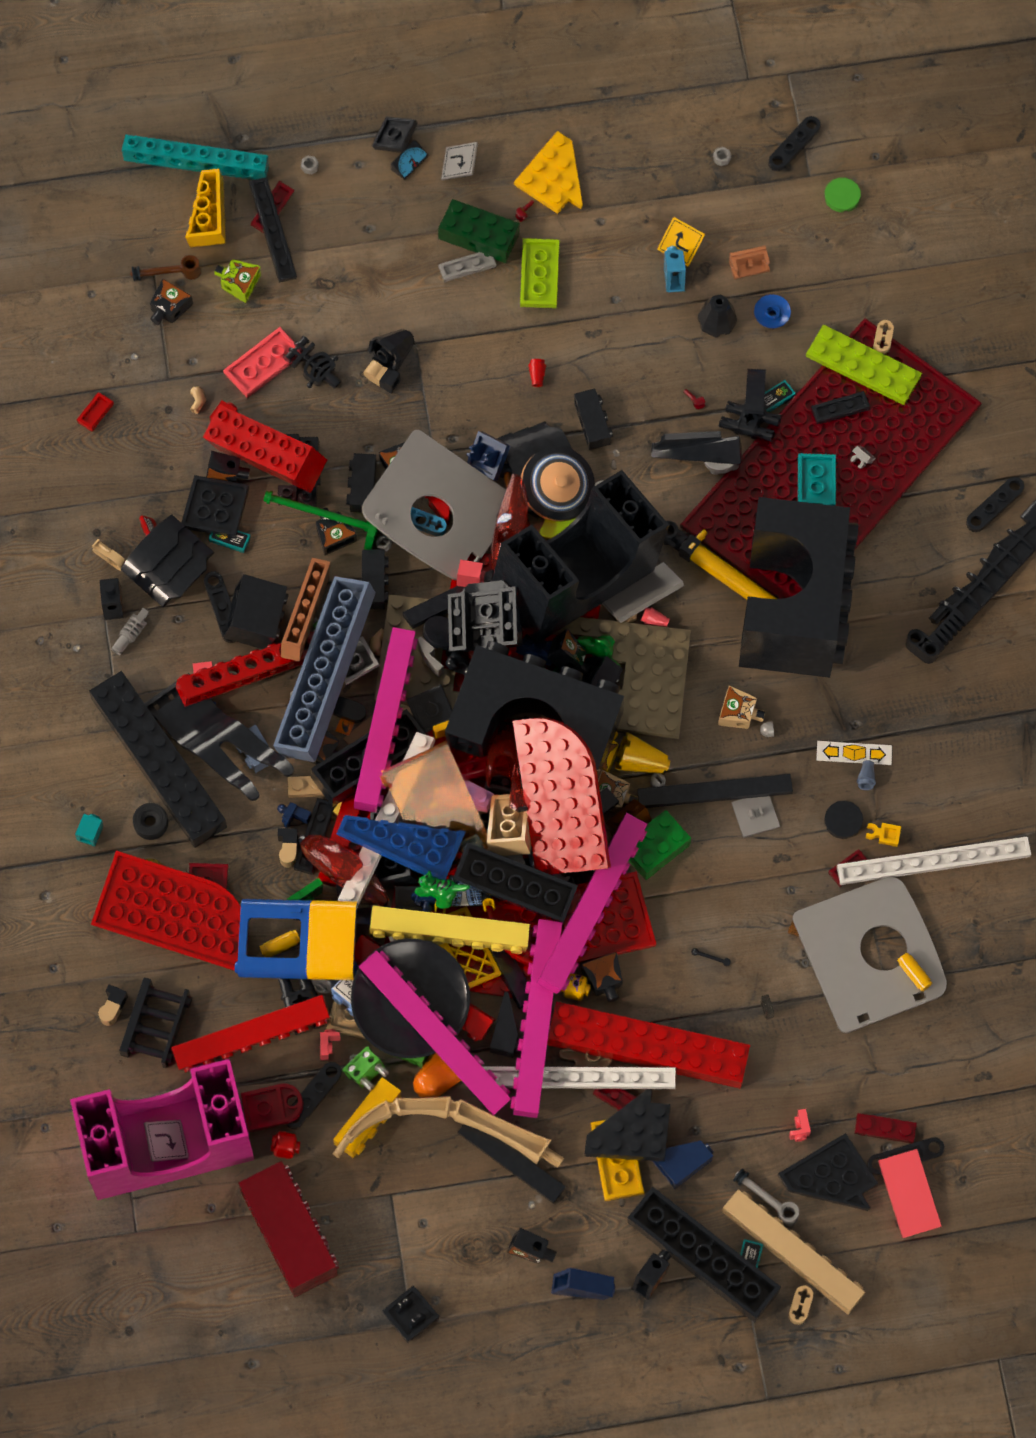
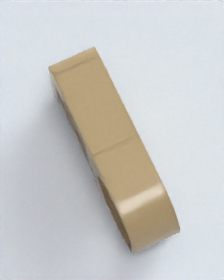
(108, 555)

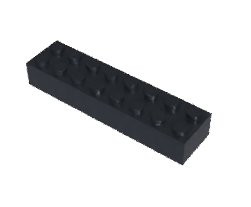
(703, 1254)

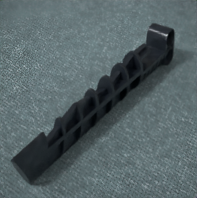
(965, 603)

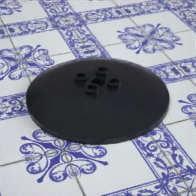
(435, 977)

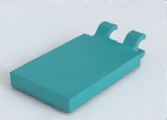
(817, 478)

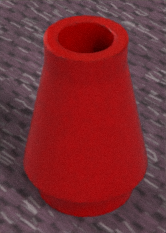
(537, 371)

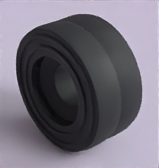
(150, 810)

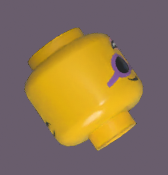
(577, 987)

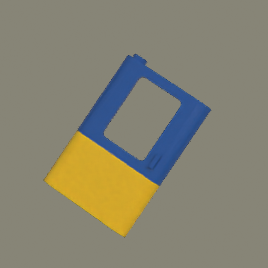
(325, 940)

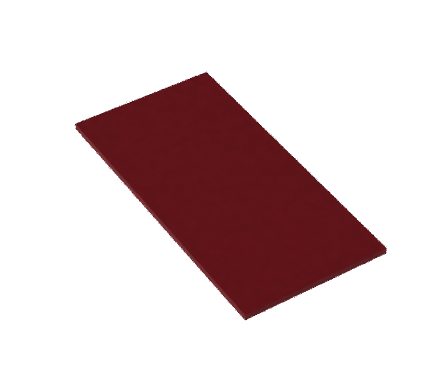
(897, 435)

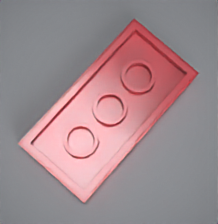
(261, 363)
(909, 1193)

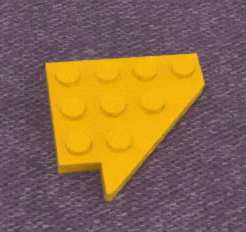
(553, 175)

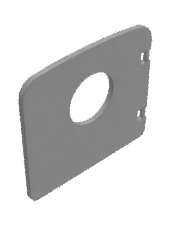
(432, 470)
(832, 942)

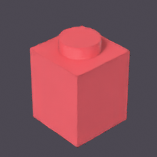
(469, 573)

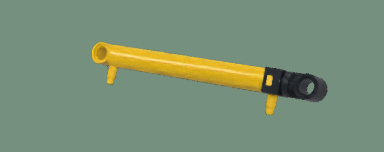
(692, 550)

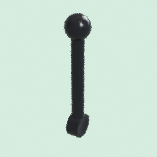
(726, 962)

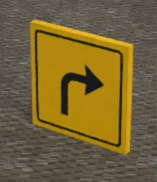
(683, 237)

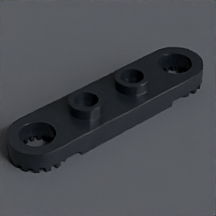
(794, 143)
(995, 504)
(219, 601)
(316, 1092)
(922, 1147)

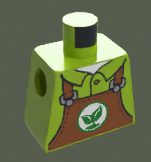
(239, 278)

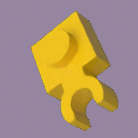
(887, 834)

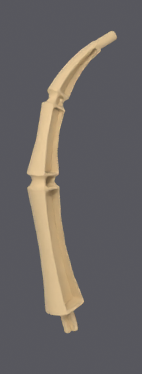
(524, 1141)

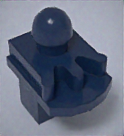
(293, 811)
(426, 902)

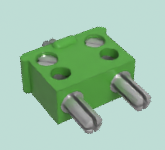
(364, 1068)

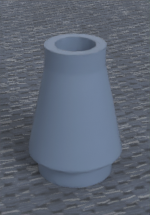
(866, 777)

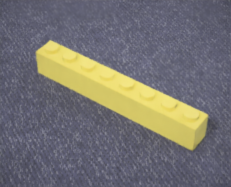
(449, 929)

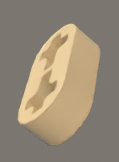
(887, 338)
(796, 1303)

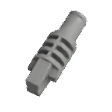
(130, 631)

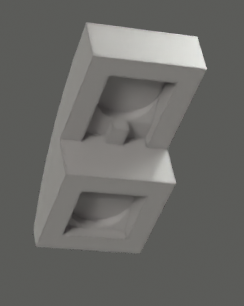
(428, 653)

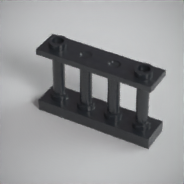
(141, 1009)

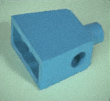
(674, 262)

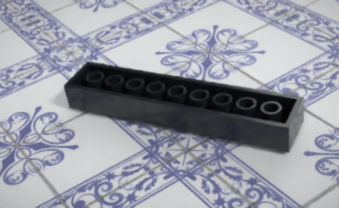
(158, 759)

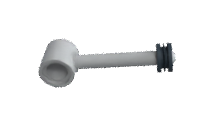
(742, 1177)

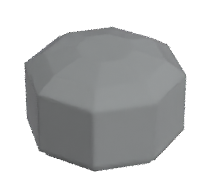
(722, 156)
(309, 165)

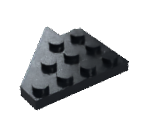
(633, 1132)
(832, 1175)

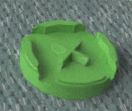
(842, 194)

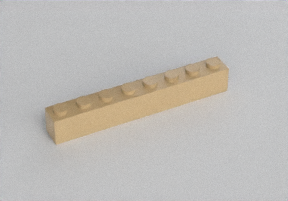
(793, 1252)

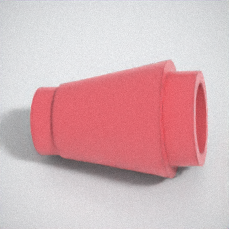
(654, 618)

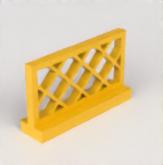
(485, 977)

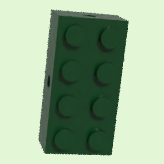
(478, 230)

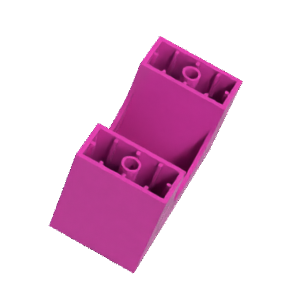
(116, 1139)

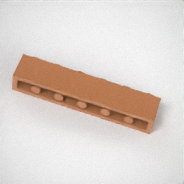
(305, 609)

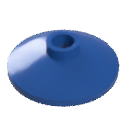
(772, 304)

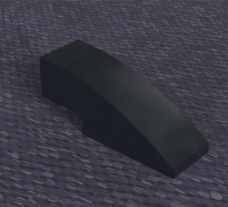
(755, 391)

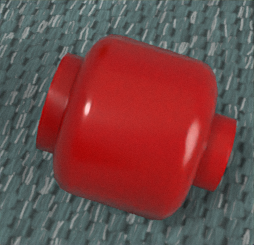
(285, 1145)

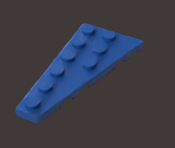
(407, 844)

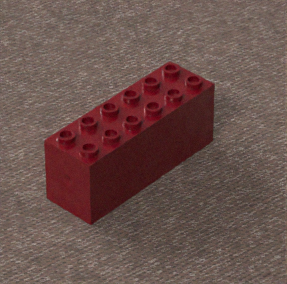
(289, 1228)

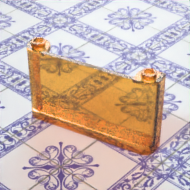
(433, 794)

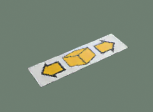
(854, 752)

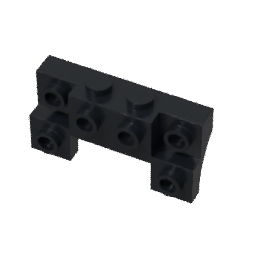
(295, 493)

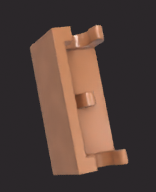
(749, 262)

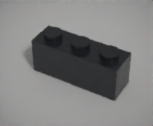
(593, 419)
(362, 480)
(373, 571)

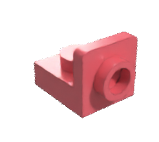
(326, 1046)
(801, 1122)

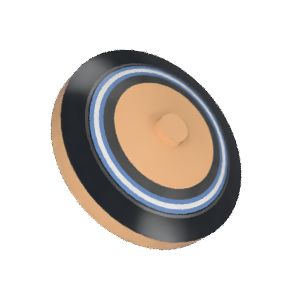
(557, 483)

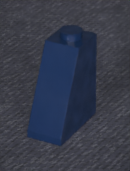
(684, 1161)
(583, 1284)

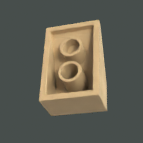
(507, 828)

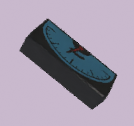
(409, 160)

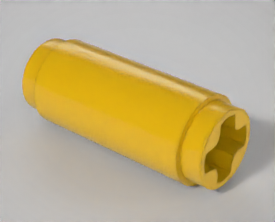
(280, 944)
(914, 972)

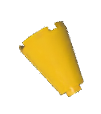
(640, 756)

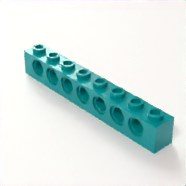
(194, 157)

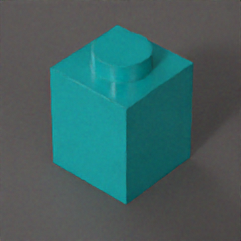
(89, 829)

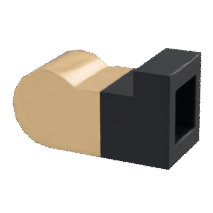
(382, 376)
(288, 853)
(111, 1010)

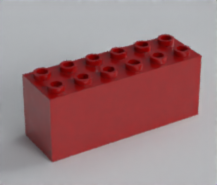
(265, 448)

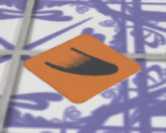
(345, 726)

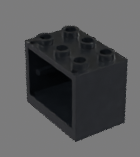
(256, 612)

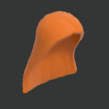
(434, 1078)

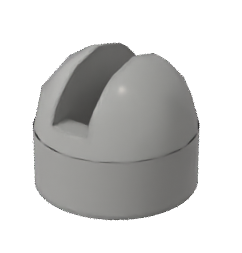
(386, 541)
(767, 729)
(655, 783)

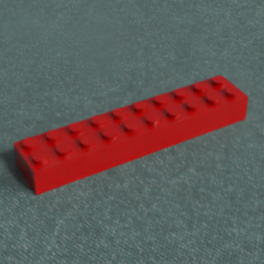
(648, 1044)

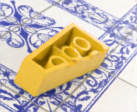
(208, 213)

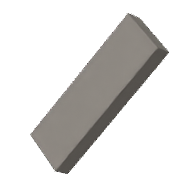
(465, 266)

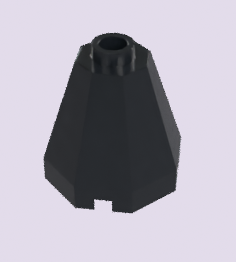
(717, 316)
(391, 348)

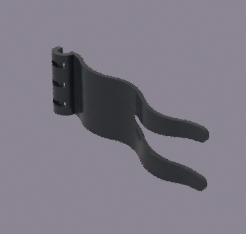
(204, 728)

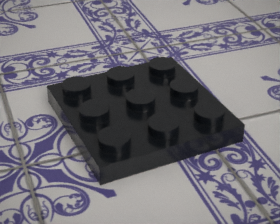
(215, 506)

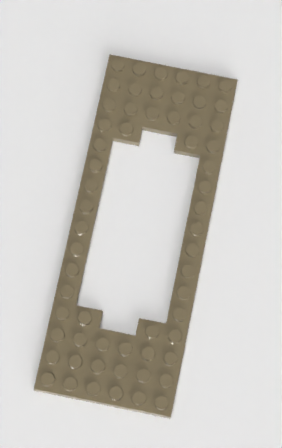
(652, 677)

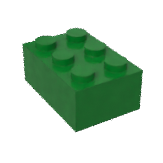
(661, 844)

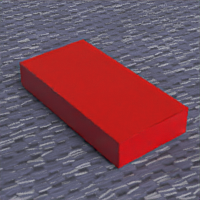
(95, 411)

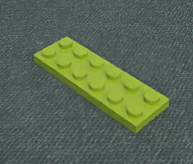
(863, 364)

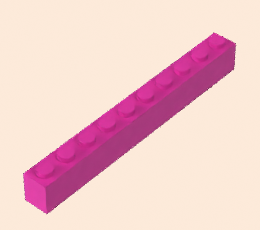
(384, 719)
(591, 904)
(536, 1024)
(434, 1032)

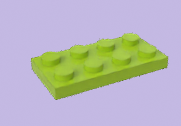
(539, 273)

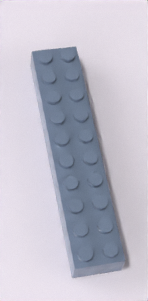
(324, 669)

